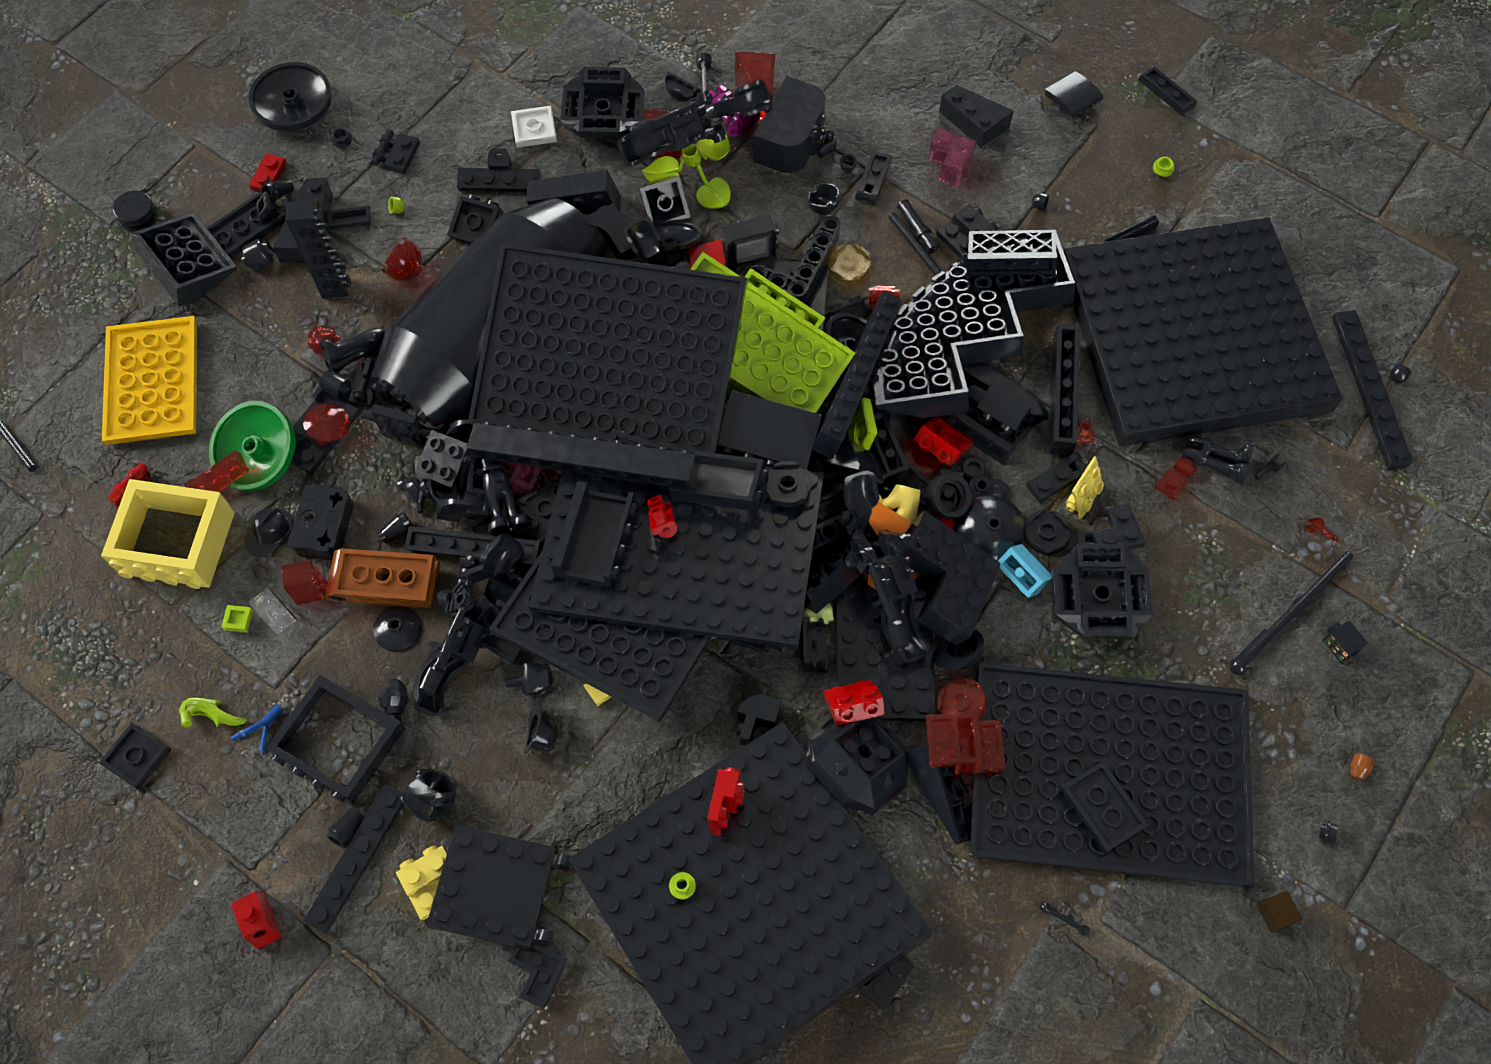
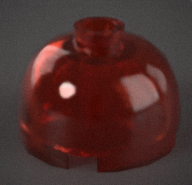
(404, 261)

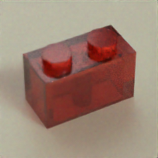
(303, 582)

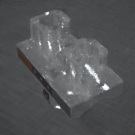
(272, 610)

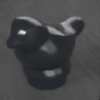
(416, 489)

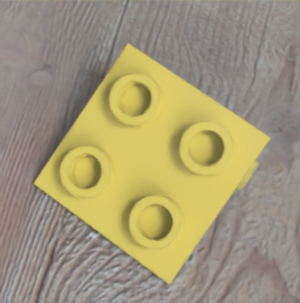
(1086, 490)

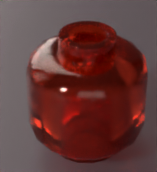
(320, 332)

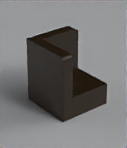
(1279, 911)

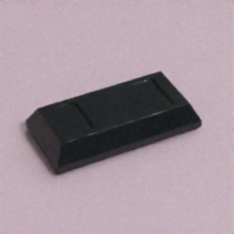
(349, 217)

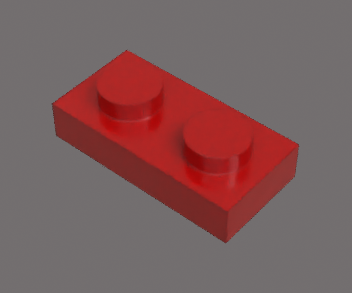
(268, 170)

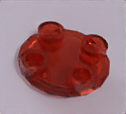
(326, 423)

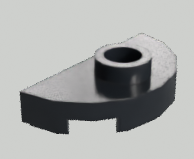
(679, 87)

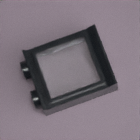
(750, 240)

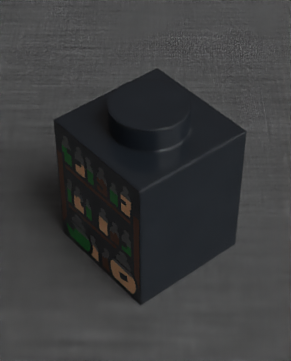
(1344, 640)

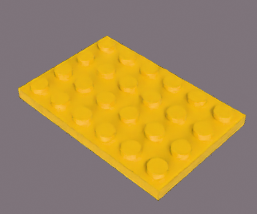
(150, 380)

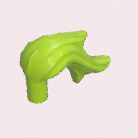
(208, 708)

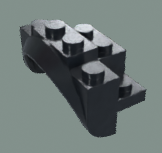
(468, 495)

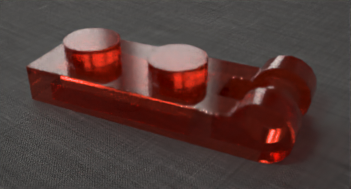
(220, 474)

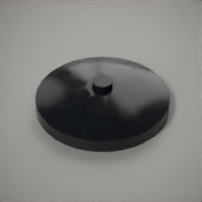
(290, 96)

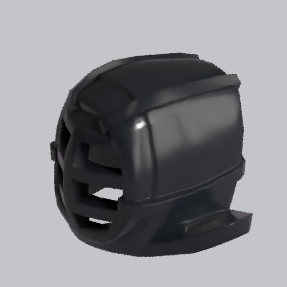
(430, 794)

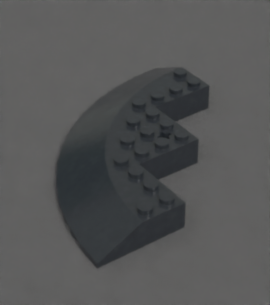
(956, 324)

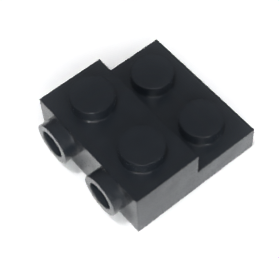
(472, 218)
(956, 232)

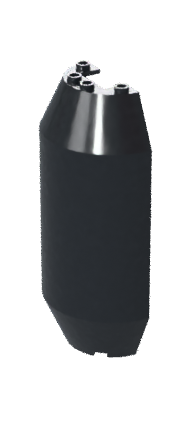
(437, 342)

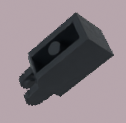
(1000, 406)

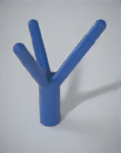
(264, 722)

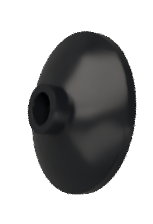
(401, 637)

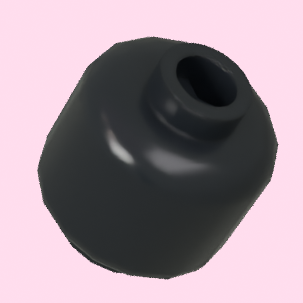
(257, 254)

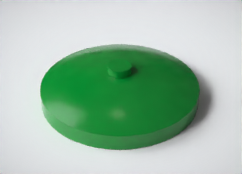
(263, 439)

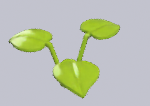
(711, 195)

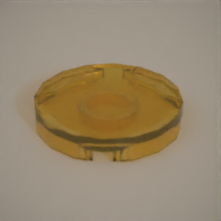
(849, 263)

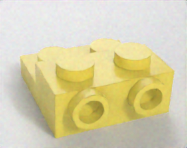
(422, 878)

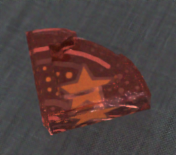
(1085, 432)

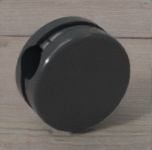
(134, 210)

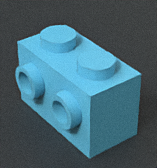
(1024, 570)

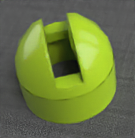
(396, 205)

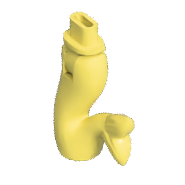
(904, 499)

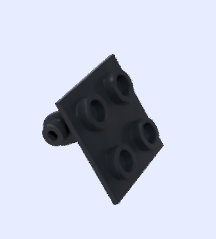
(442, 459)

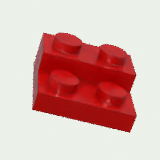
(943, 440)
(854, 702)
(726, 797)

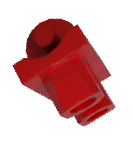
(661, 517)

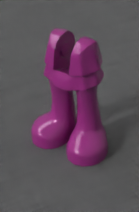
(734, 124)

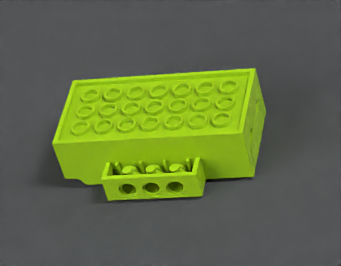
(780, 345)

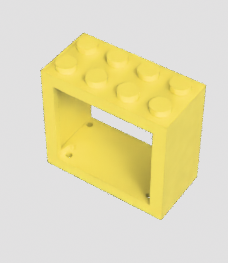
(207, 545)

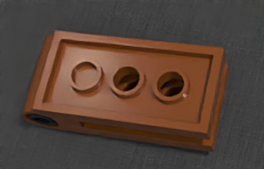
(361, 577)

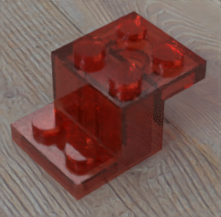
(965, 743)

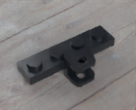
(498, 175)

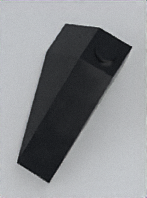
(944, 793)

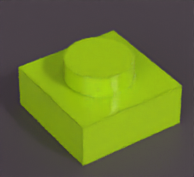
(237, 618)

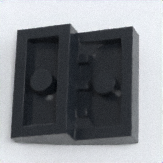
(1074, 94)

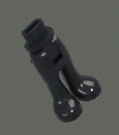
(342, 354)
(496, 487)

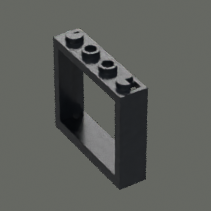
(374, 759)

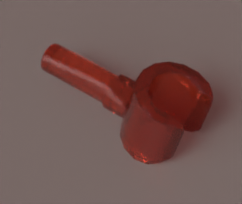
(1319, 525)

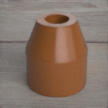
(1361, 766)

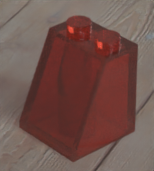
(755, 66)

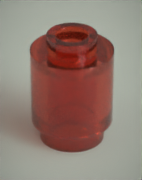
(874, 292)

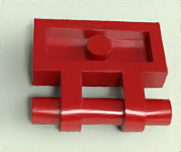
(139, 473)

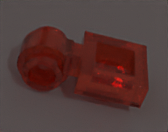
(1173, 482)

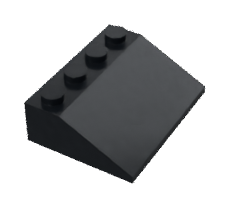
(183, 257)

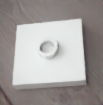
(533, 126)

